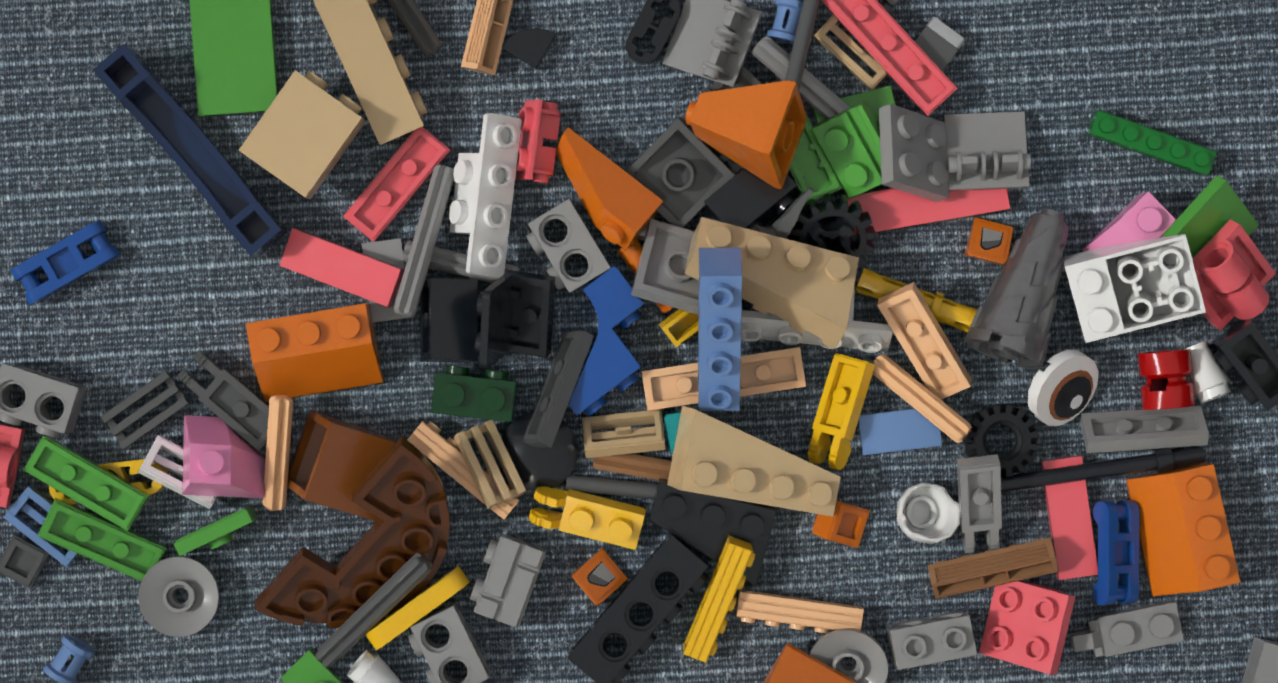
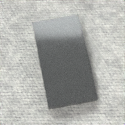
(685, 168)

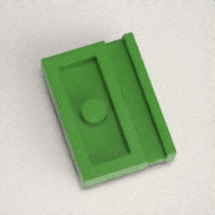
(852, 148)

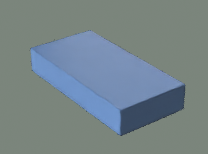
(896, 432)

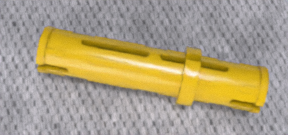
(943, 309)

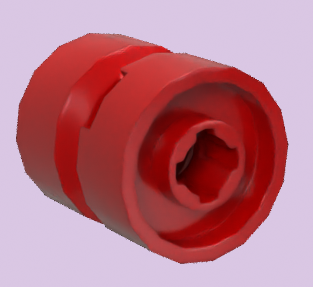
(1161, 365)

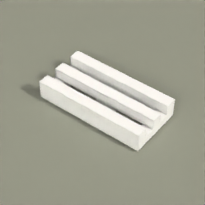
(165, 479)

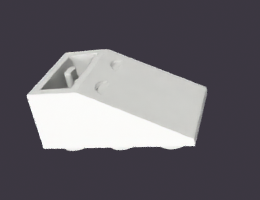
(1133, 286)

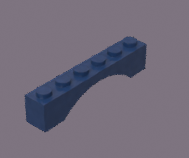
(191, 150)

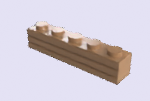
(992, 568)

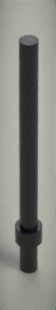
(1161, 461)

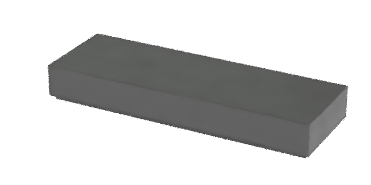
(558, 389)

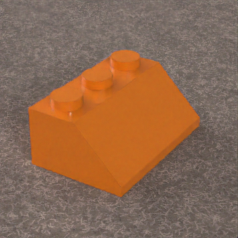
(315, 352)
(1183, 530)

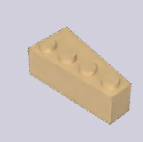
(372, 67)
(786, 277)
(737, 466)

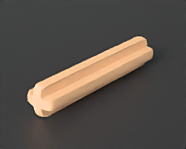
(921, 398)
(277, 452)

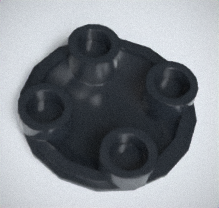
(541, 465)

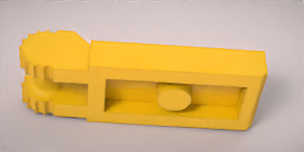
(839, 410)
(589, 516)

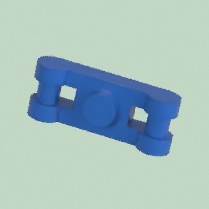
(65, 262)
(1117, 552)

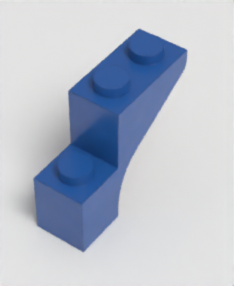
(609, 360)

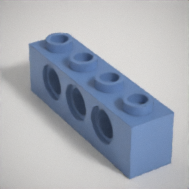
(719, 329)

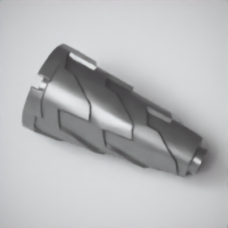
(1023, 297)

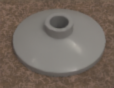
(162, 608)
(869, 655)

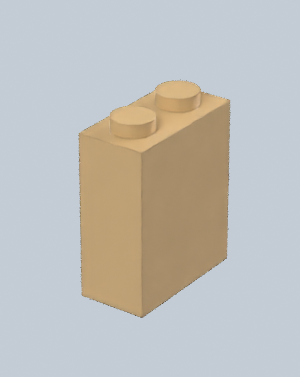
(303, 133)

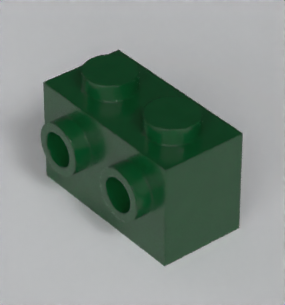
(474, 396)

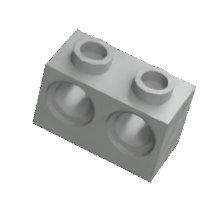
(576, 242)
(39, 390)
(931, 639)
(459, 647)

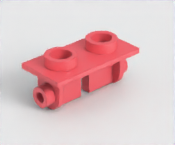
(538, 123)

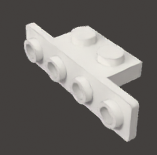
(486, 193)
(859, 335)

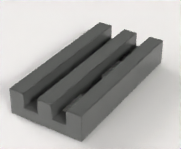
(117, 428)

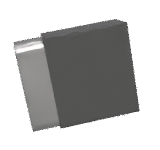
(939, 42)

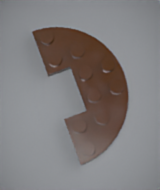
(412, 520)

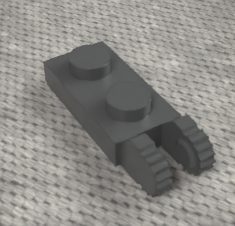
(230, 401)

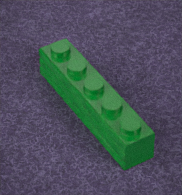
(1151, 143)

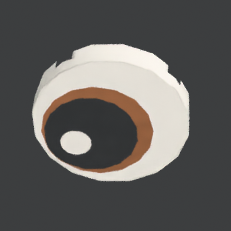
(1063, 387)

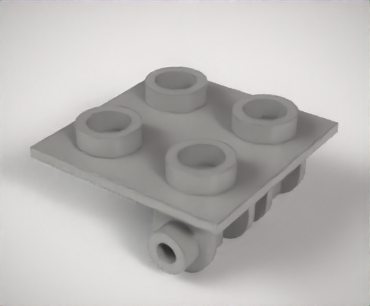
(713, 39)
(987, 151)

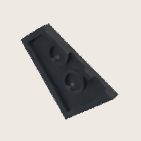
(708, 521)

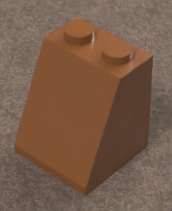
(334, 460)

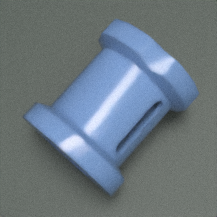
(785, 21)
(71, 646)

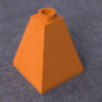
(752, 126)

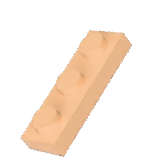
(924, 341)

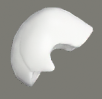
(927, 513)

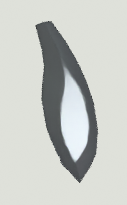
(783, 226)

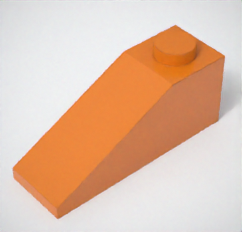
(609, 194)

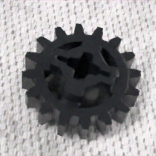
(835, 220)

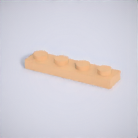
(758, 375)

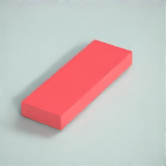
(396, 183)
(342, 267)
(1070, 523)

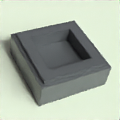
(23, 561)

